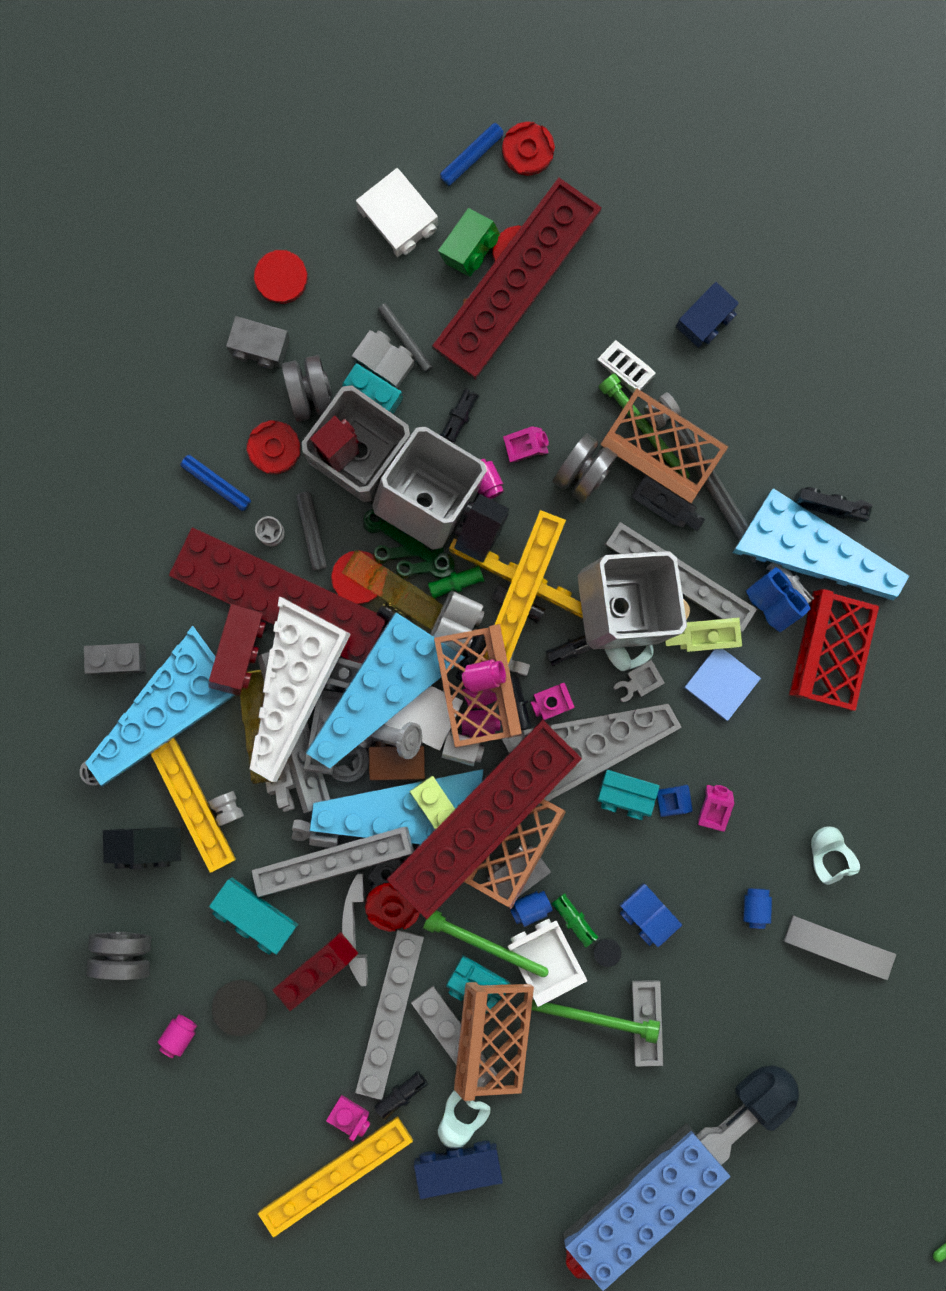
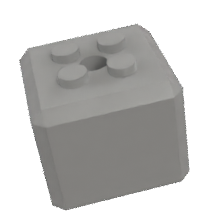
(375, 428)
(430, 470)
(650, 594)

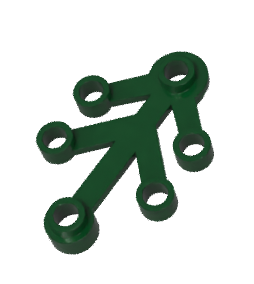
(410, 548)

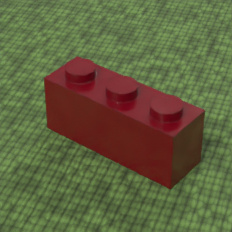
(336, 443)
(236, 650)
(315, 971)

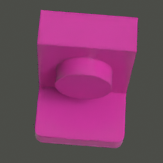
(526, 443)
(716, 807)
(349, 1118)

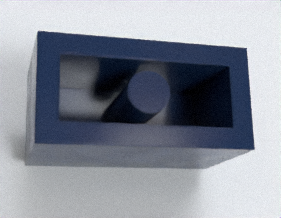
(707, 315)

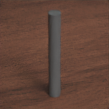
(405, 338)

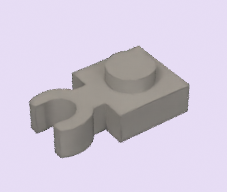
(643, 680)

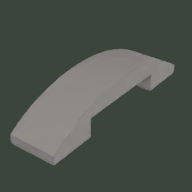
(355, 894)
(839, 947)

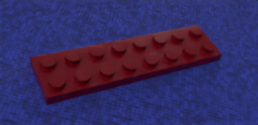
(517, 278)
(257, 585)
(484, 819)

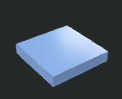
(722, 683)

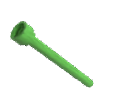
(613, 388)
(437, 923)
(647, 1030)

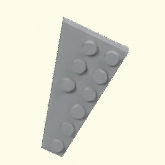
(607, 740)

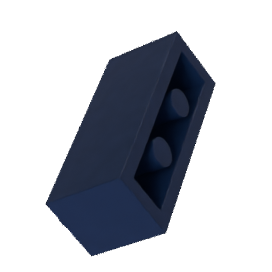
(457, 1170)

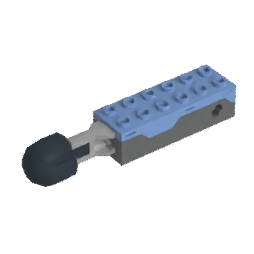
(671, 1182)

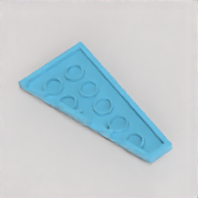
(390, 678)
(162, 710)

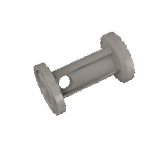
(406, 739)

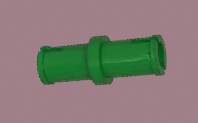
(456, 581)
(574, 920)

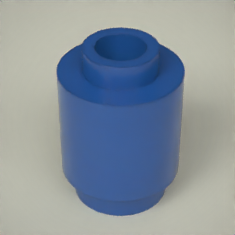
(531, 908)
(757, 908)

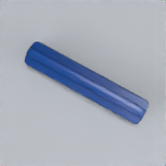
(471, 154)
(215, 482)

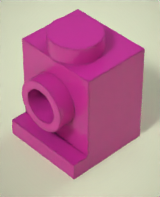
(562, 697)

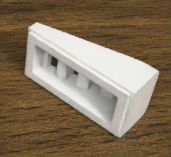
(648, 373)

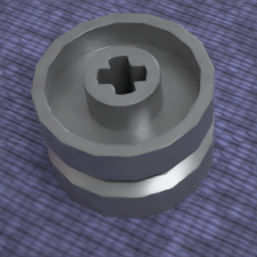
(307, 388)
(586, 469)
(119, 956)

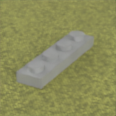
(445, 1026)

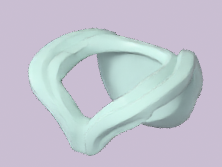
(622, 661)
(828, 840)
(455, 1133)

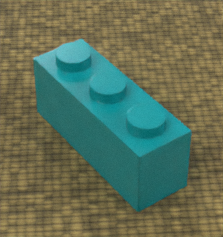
(253, 916)

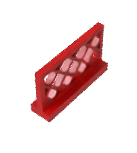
(812, 644)

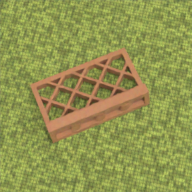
(650, 465)
(504, 693)
(531, 863)
(472, 1045)

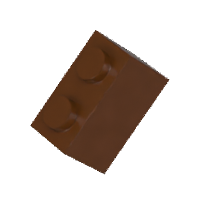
(388, 765)

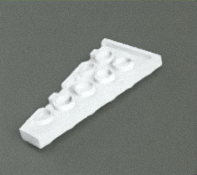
(295, 677)

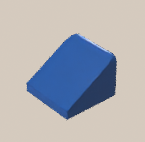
(674, 801)

